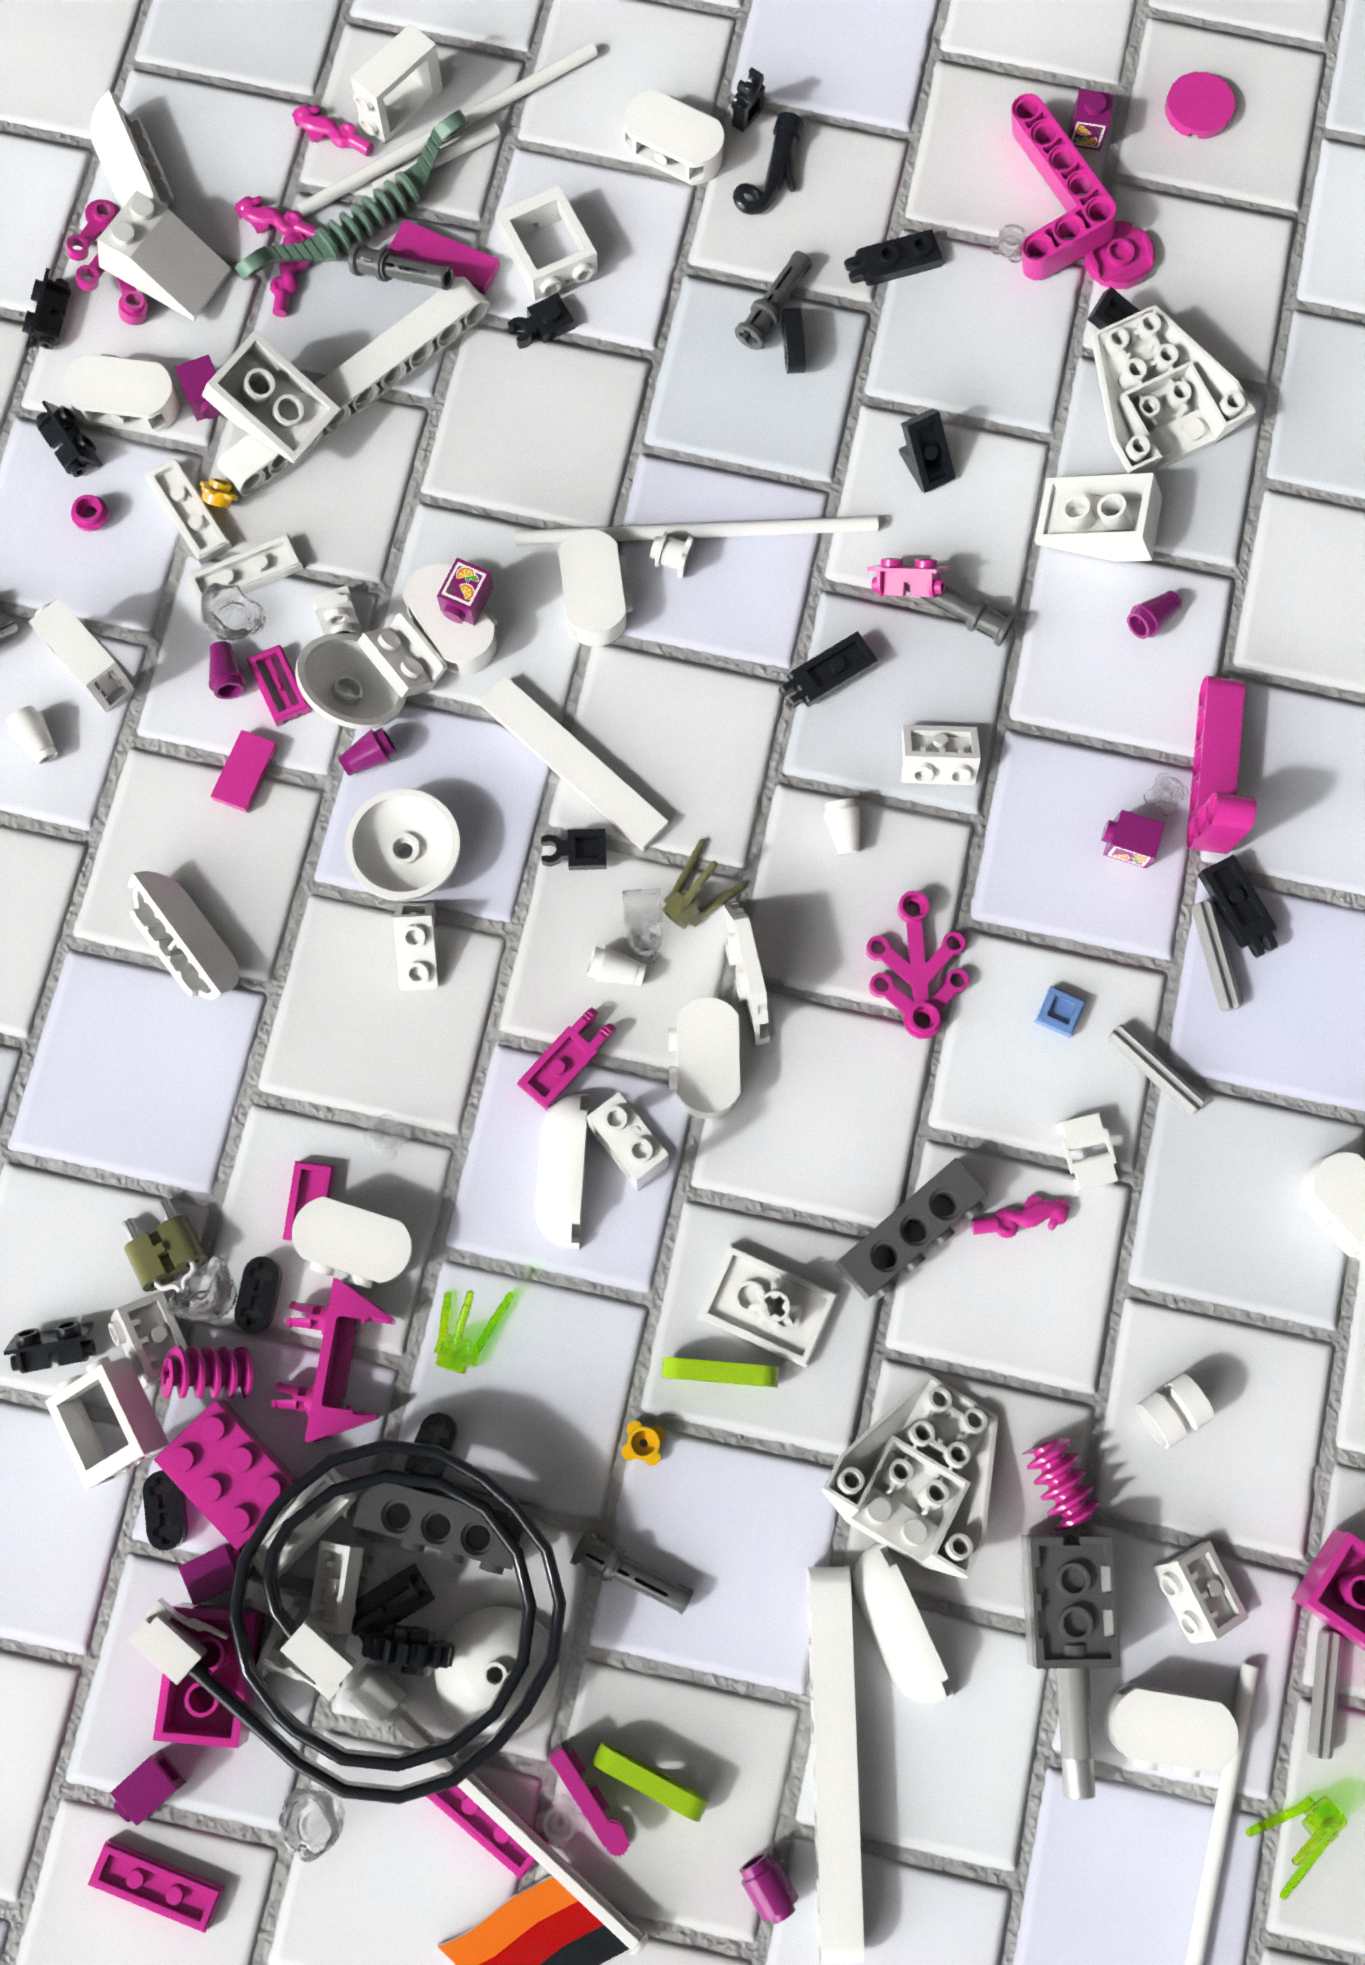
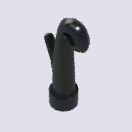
(781, 166)

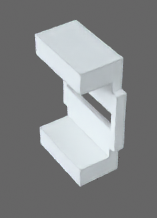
(1092, 1170)

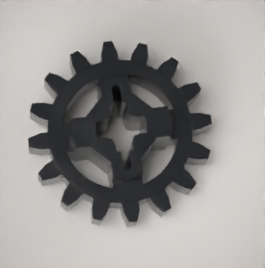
(408, 1650)

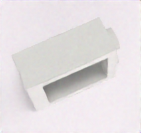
(397, 83)
(533, 215)
(81, 654)
(632, 1149)
(131, 1410)

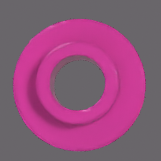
(86, 504)

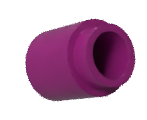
(768, 1888)

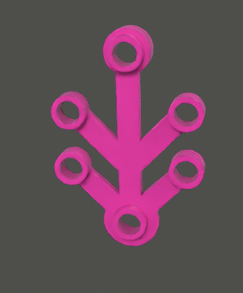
(96, 225)
(918, 972)

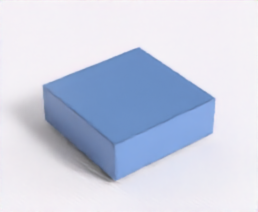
(1060, 1011)

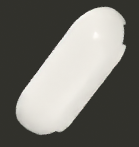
(127, 153)
(182, 936)
(562, 1170)
(898, 1627)

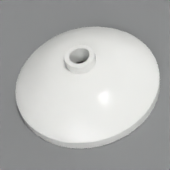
(345, 683)
(399, 821)
(486, 1641)

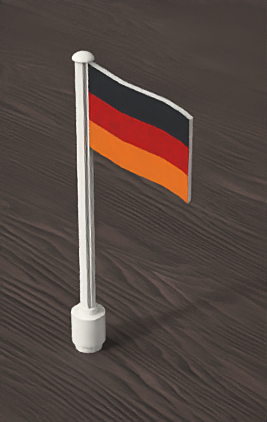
(545, 1924)

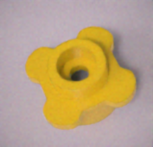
(218, 492)
(637, 1432)

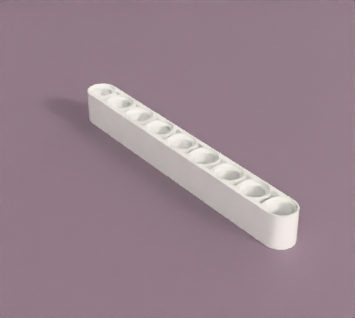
(368, 376)
(835, 1766)

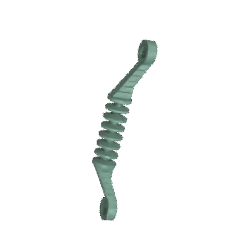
(325, 246)

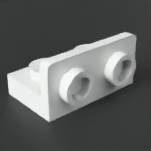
(404, 656)
(940, 754)
(146, 1335)
(336, 1586)
(1201, 1594)

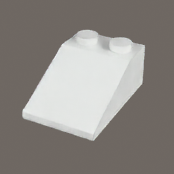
(161, 256)
(270, 398)
(1101, 516)

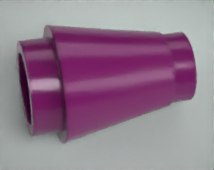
(1152, 615)
(225, 671)
(368, 752)

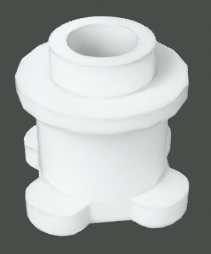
(672, 552)

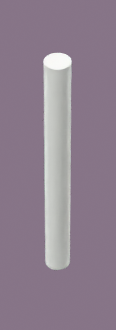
(450, 151)

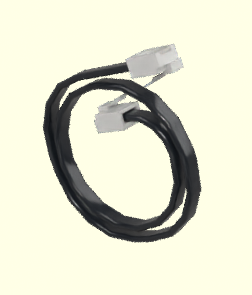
(327, 1663)

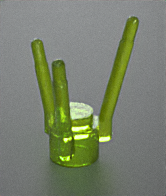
(454, 1350)
(1323, 1824)

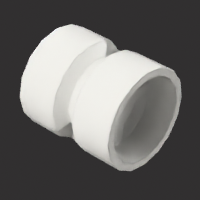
(1176, 1410)

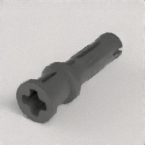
(374, 262)
(766, 311)
(974, 614)
(612, 1564)

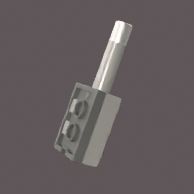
(1071, 1629)

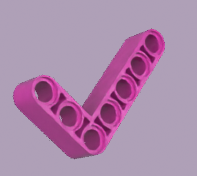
(1066, 184)
(1216, 812)

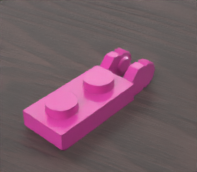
(564, 1061)
(589, 1800)

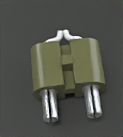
(164, 1252)

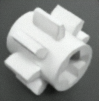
(772, 1296)

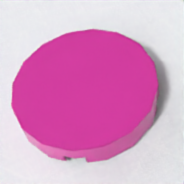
(1200, 105)
(1123, 259)

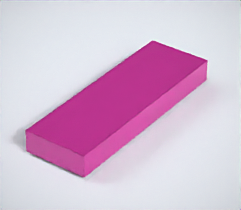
(430, 247)
(484, 1829)
(156, 1885)

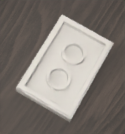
(735, 1290)

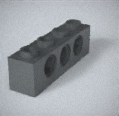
(952, 1183)
(375, 1521)

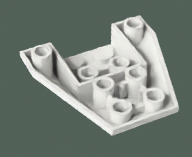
(1163, 392)
(922, 1478)

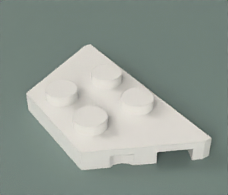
(749, 979)

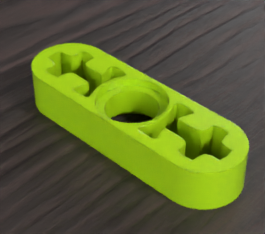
(720, 1372)
(650, 1781)

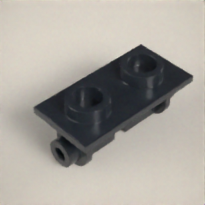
(49, 297)
(59, 427)
(34, 1347)
(391, 1602)

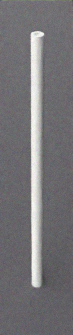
(473, 115)
(708, 530)
(1221, 1821)

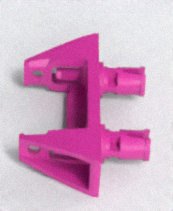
(325, 1397)

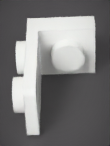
(336, 611)
(415, 946)
(258, 1602)

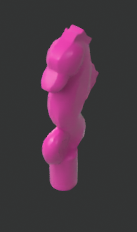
(320, 126)
(264, 217)
(286, 285)
(1035, 1211)

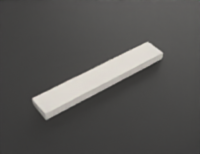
(574, 763)

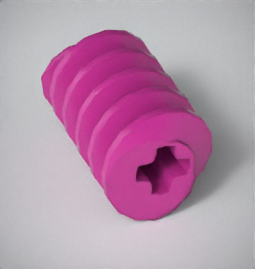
(207, 1369)
(1062, 1483)

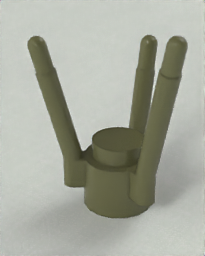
(683, 906)

